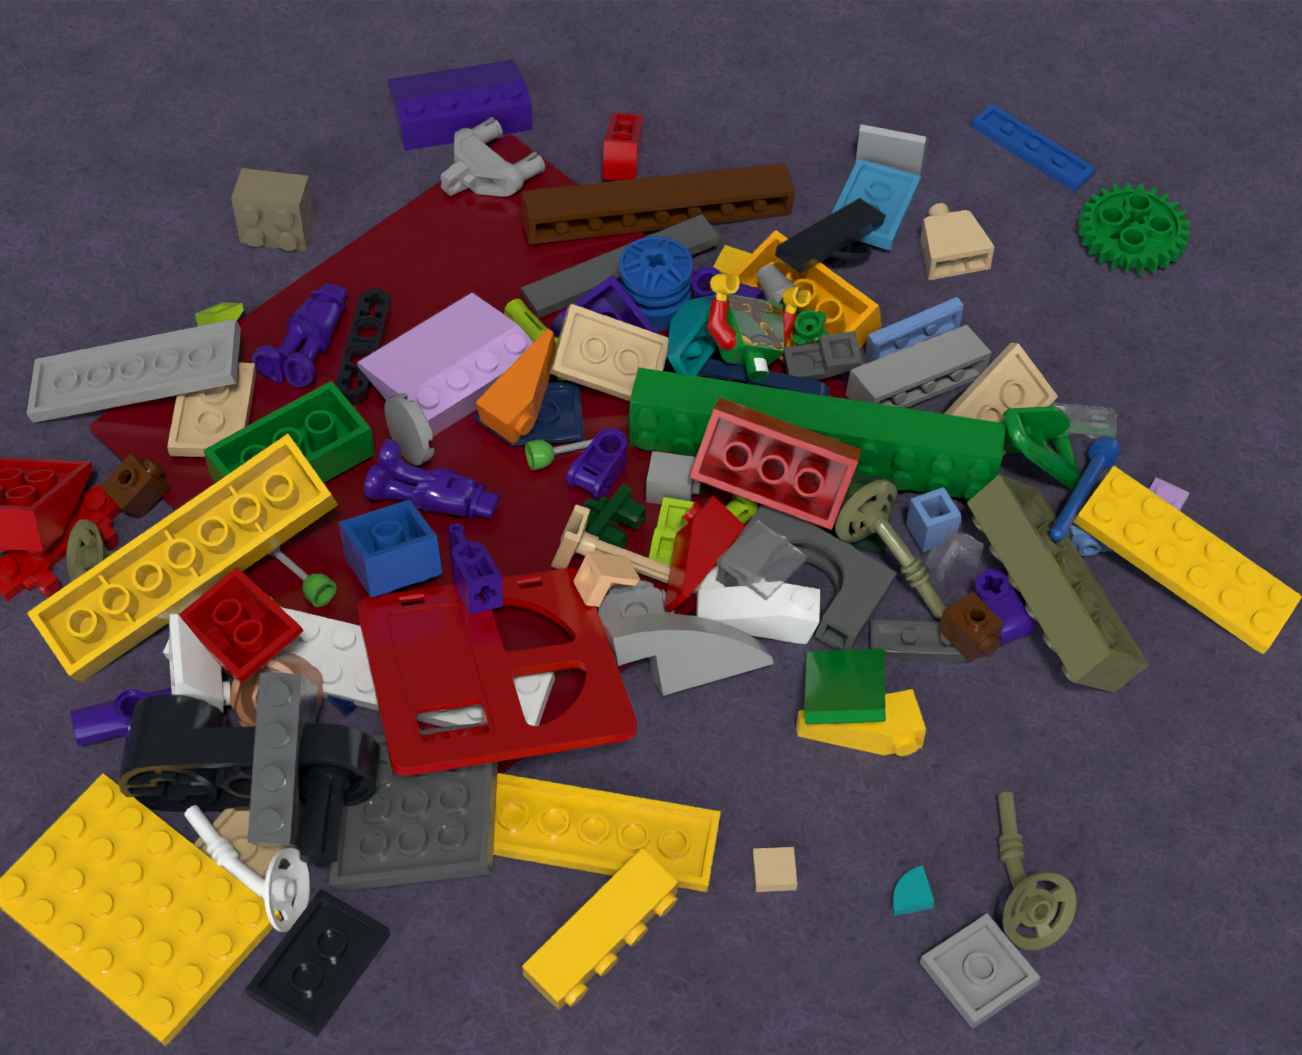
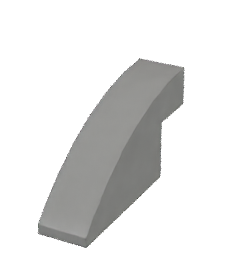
(684, 649)

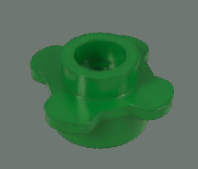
(809, 319)

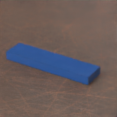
(1033, 147)

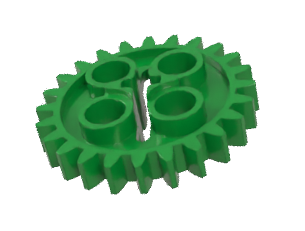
(1134, 228)

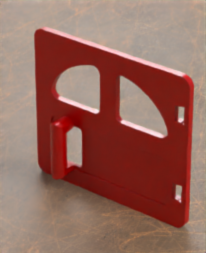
(447, 659)

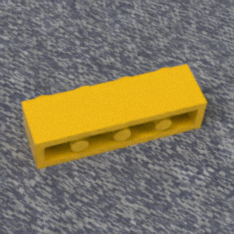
(600, 930)

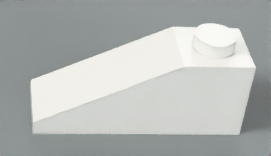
(786, 616)

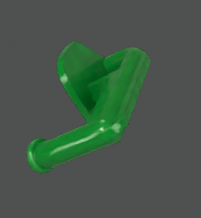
(1030, 429)

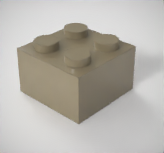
(273, 209)

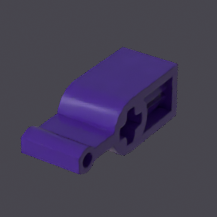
(474, 572)

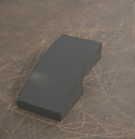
(824, 359)

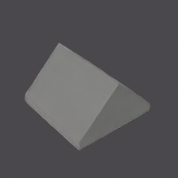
(892, 148)

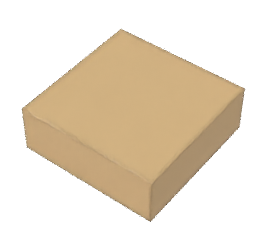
(774, 869)

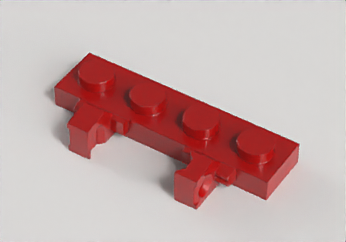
(25, 570)

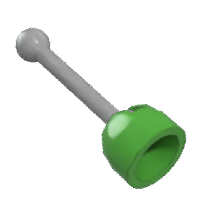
(541, 453)
(316, 587)

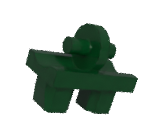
(608, 515)

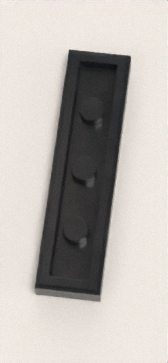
(830, 235)

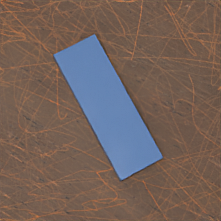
(914, 329)

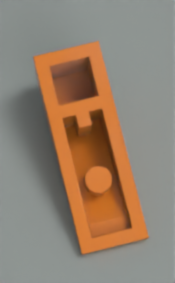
(517, 395)

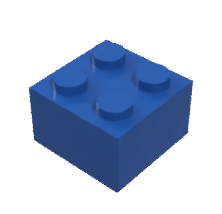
(390, 548)

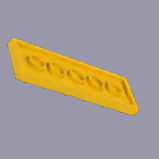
(1188, 560)
(601, 830)

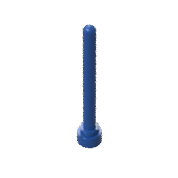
(1102, 455)

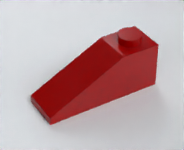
(622, 146)
(697, 547)

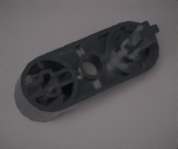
(188, 756)

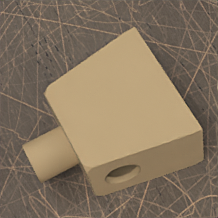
(954, 243)

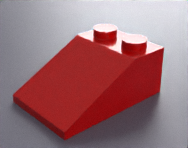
(240, 625)

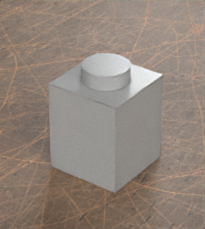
(670, 478)

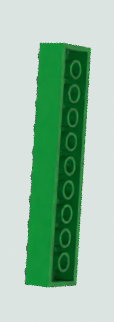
(895, 442)

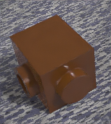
(136, 485)
(972, 627)

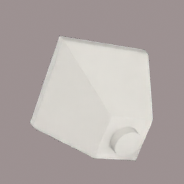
(193, 667)

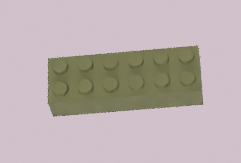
(1056, 586)

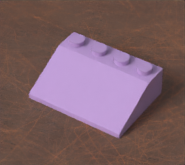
(448, 360)

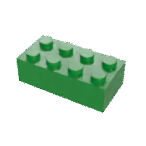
(320, 425)

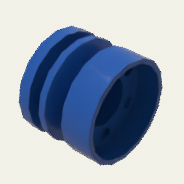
(657, 277)

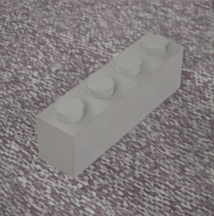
(920, 370)

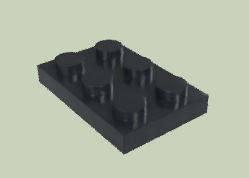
(318, 962)

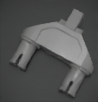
(484, 170)

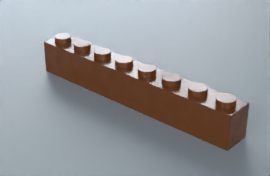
(655, 203)

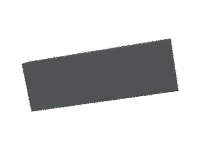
(913, 640)

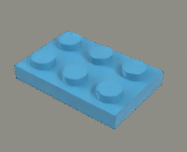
(887, 191)

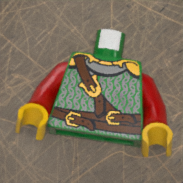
(749, 328)

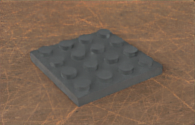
(418, 827)

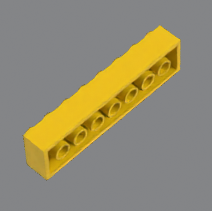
(181, 559)

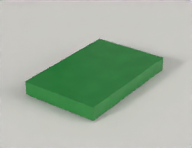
(845, 686)

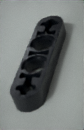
(360, 346)

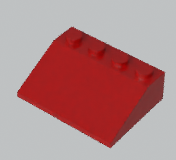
(38, 500)

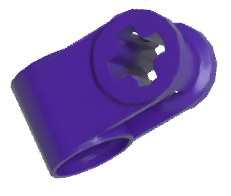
(596, 468)
(1003, 600)

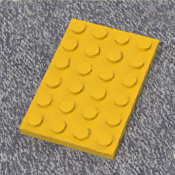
(134, 908)

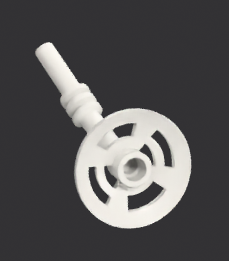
(279, 885)

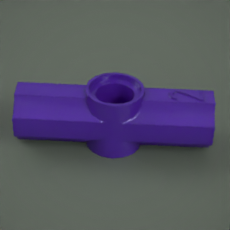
(108, 718)

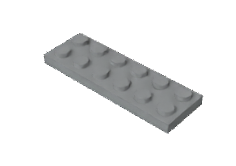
(134, 371)

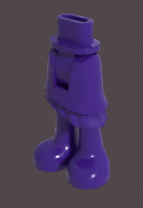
(309, 324)
(435, 490)

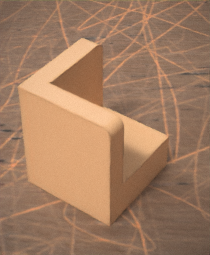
(602, 572)

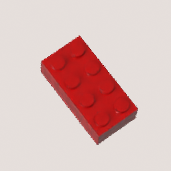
(775, 463)

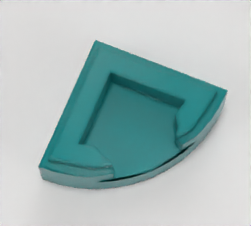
(912, 893)

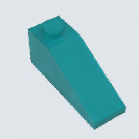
(689, 339)

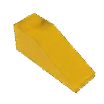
(899, 734)

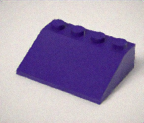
(442, 102)

